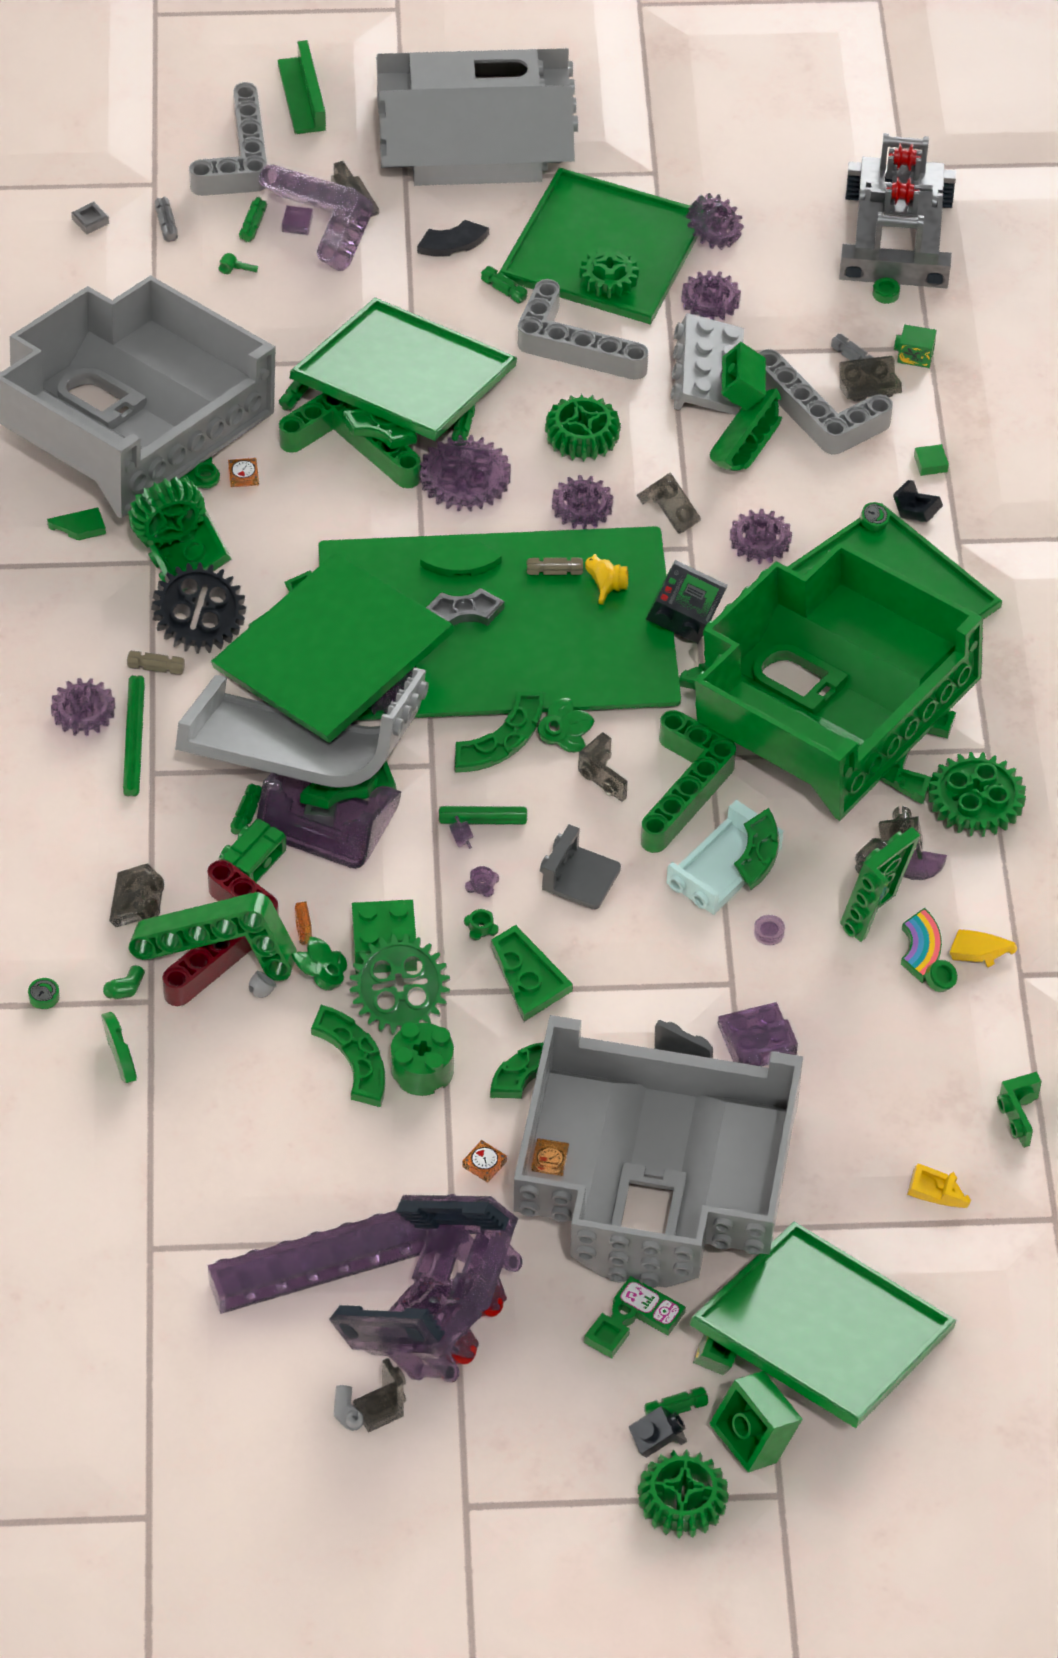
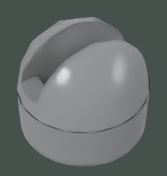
(261, 985)

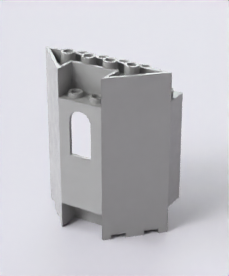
(474, 127)

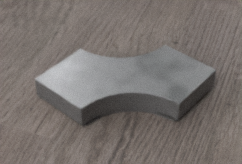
(475, 607)

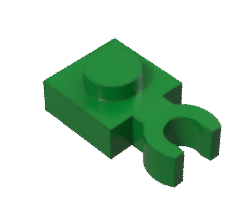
(610, 1332)

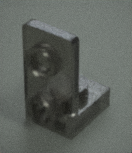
(672, 502)
(593, 767)
(386, 1402)

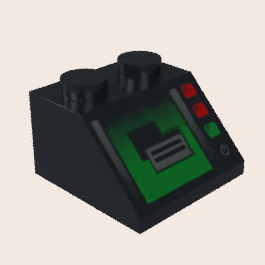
(686, 601)

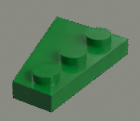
(529, 973)

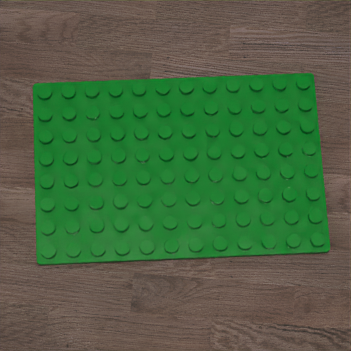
(551, 627)

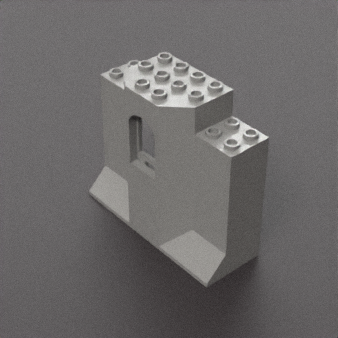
(172, 361)
(661, 1122)

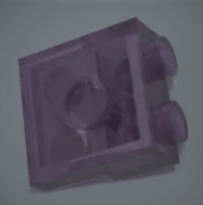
(757, 1032)

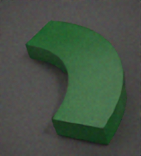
(505, 741)
(359, 1051)

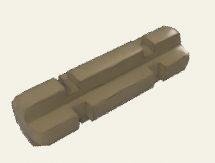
(555, 566)
(155, 662)

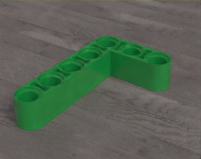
(324, 415)
(711, 765)
(219, 921)

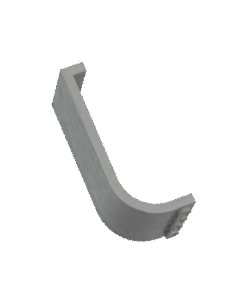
(270, 741)

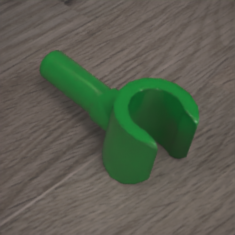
(229, 262)

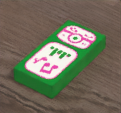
(651, 1305)

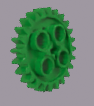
(977, 794)
(396, 956)

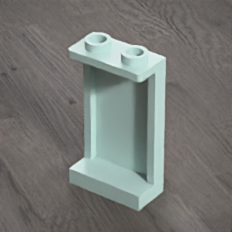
(709, 870)

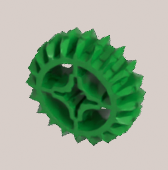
(582, 427)
(166, 511)
(659, 1490)

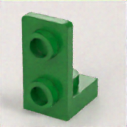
(1012, 1095)

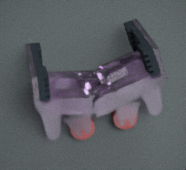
(436, 1312)

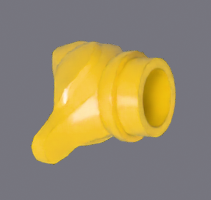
(607, 576)

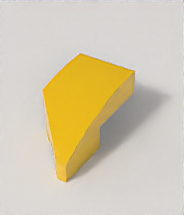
(980, 947)
(936, 1187)

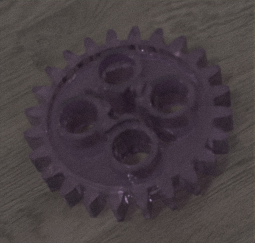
(465, 473)

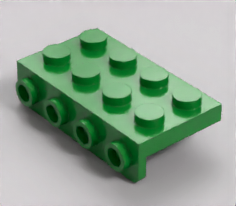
(201, 546)
(878, 882)

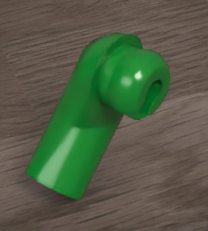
(126, 986)

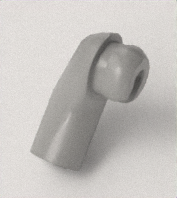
(345, 1411)

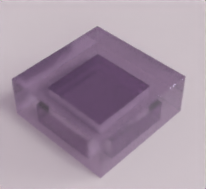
(297, 220)

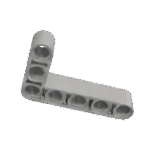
(235, 173)
(574, 345)
(827, 428)

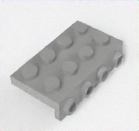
(699, 362)

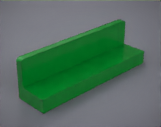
(302, 91)

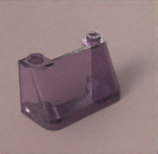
(355, 829)

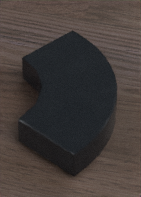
(444, 242)

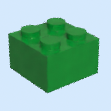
(382, 920)
(755, 1421)

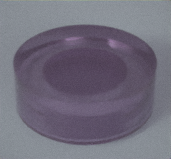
(769, 929)

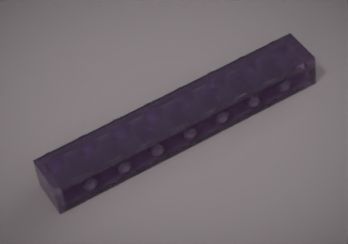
(313, 1260)

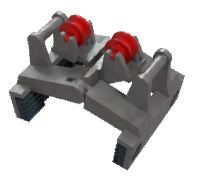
(909, 196)

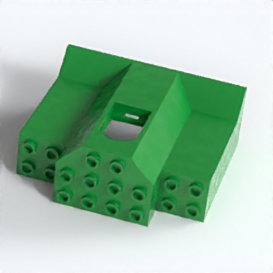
(872, 635)

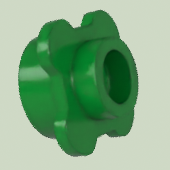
(477, 918)

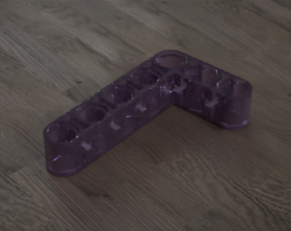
(348, 209)

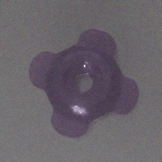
(461, 832)
(482, 874)

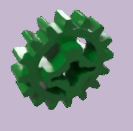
(609, 272)

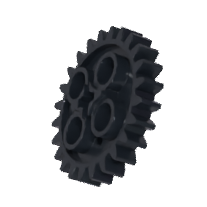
(224, 615)

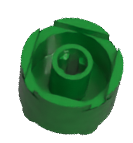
(422, 1058)

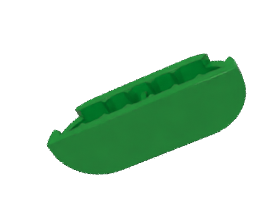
(747, 434)

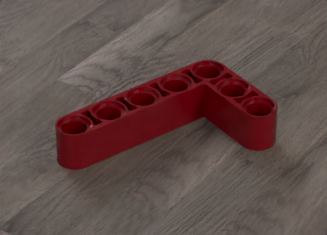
(206, 963)

